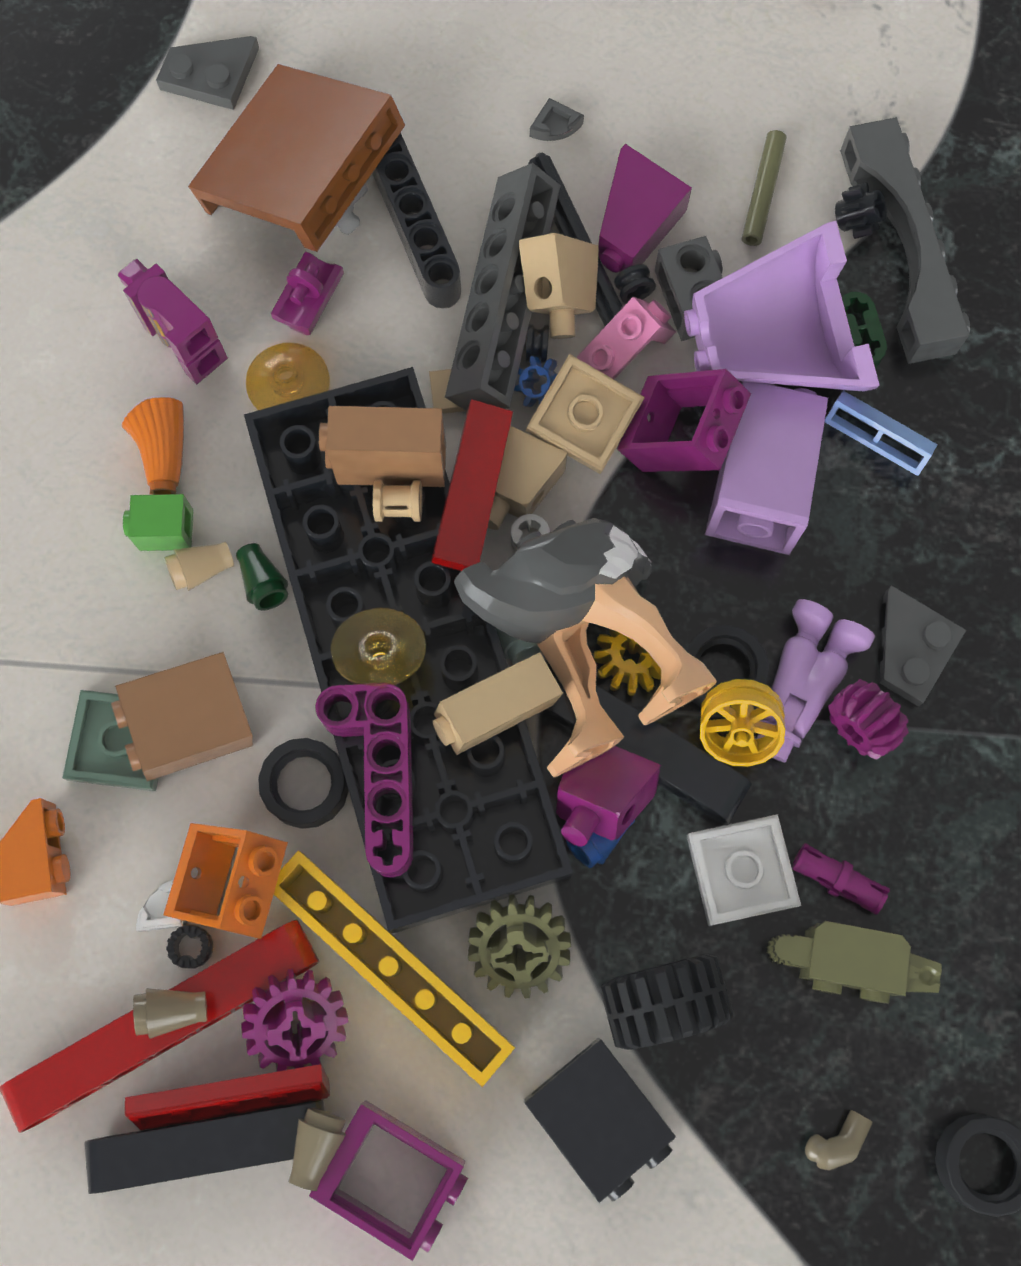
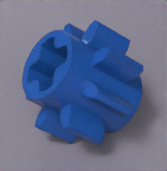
(531, 375)

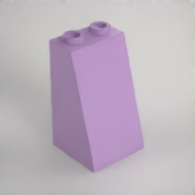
(770, 469)

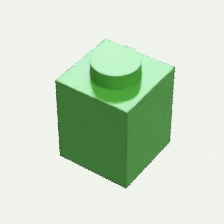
(159, 522)

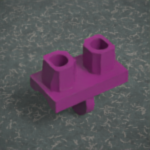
(307, 293)

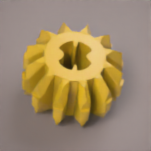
(625, 671)

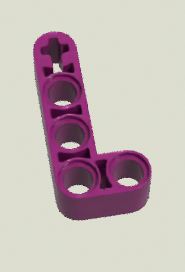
(377, 779)

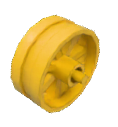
(742, 721)

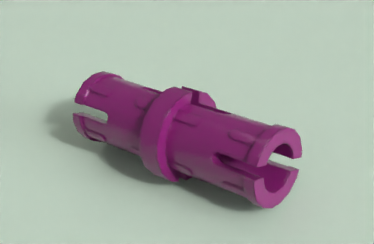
(840, 879)

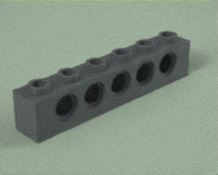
(497, 307)

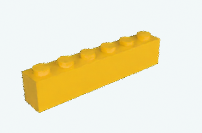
(392, 968)

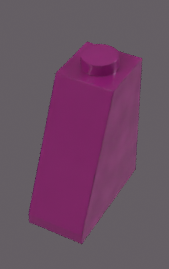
(639, 210)

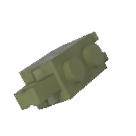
(856, 959)

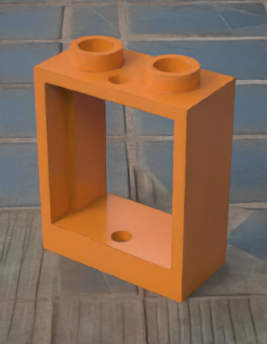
(211, 852)

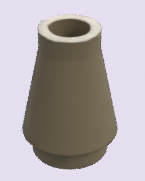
(167, 1010)
(315, 1146)

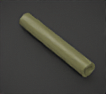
(764, 188)

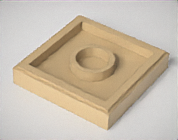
(584, 413)

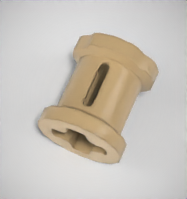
(397, 501)

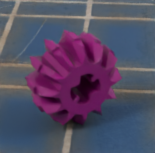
(868, 719)

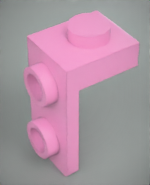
(627, 336)

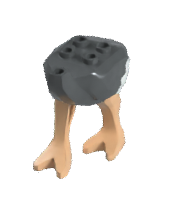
(551, 596)

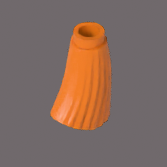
(159, 434)

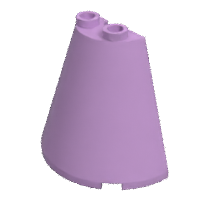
(783, 320)

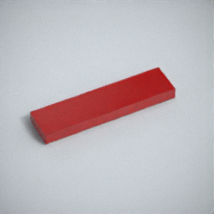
(472, 486)
(227, 1097)

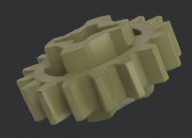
(515, 967)

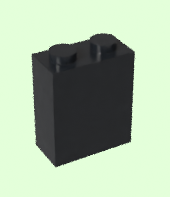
(600, 1121)

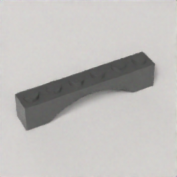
(932, 315)

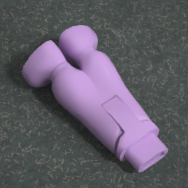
(808, 676)

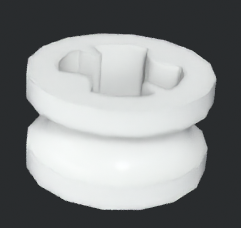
(527, 521)

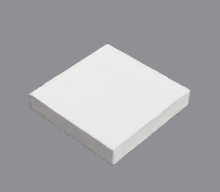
(743, 870)

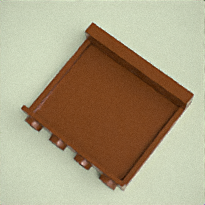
(300, 152)

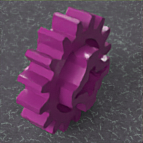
(270, 1027)

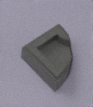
(555, 122)

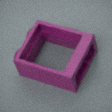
(665, 395)
(366, 1218)

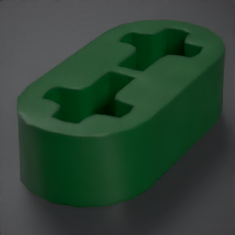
(869, 325)

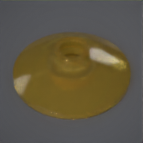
(308, 377)
(373, 634)

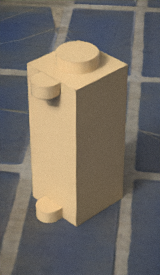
(496, 704)

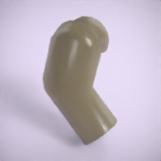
(841, 1148)

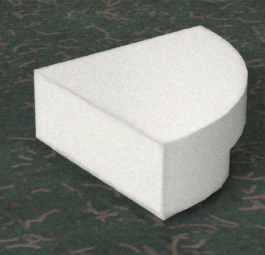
(151, 915)

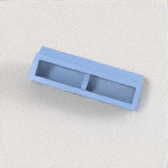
(884, 425)

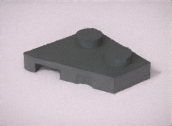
(209, 70)
(915, 646)

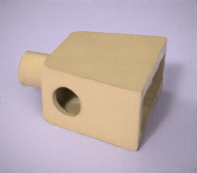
(559, 279)
(525, 476)

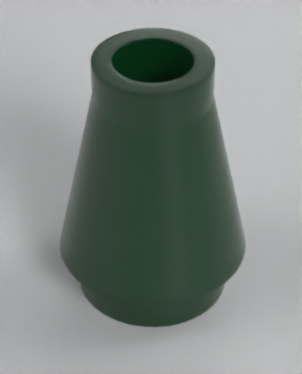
(261, 579)

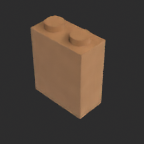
(384, 445)
(182, 717)

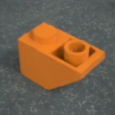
(32, 856)

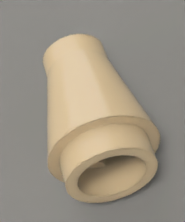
(197, 564)

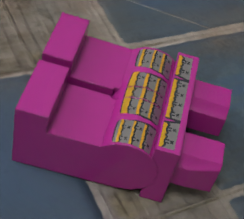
(174, 318)

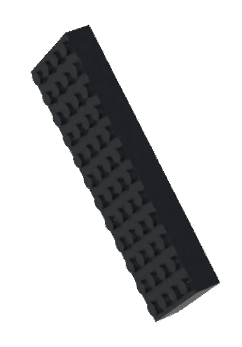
(479, 814)

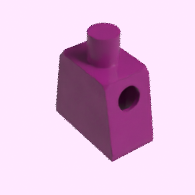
(605, 795)

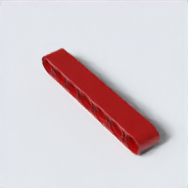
(118, 1051)

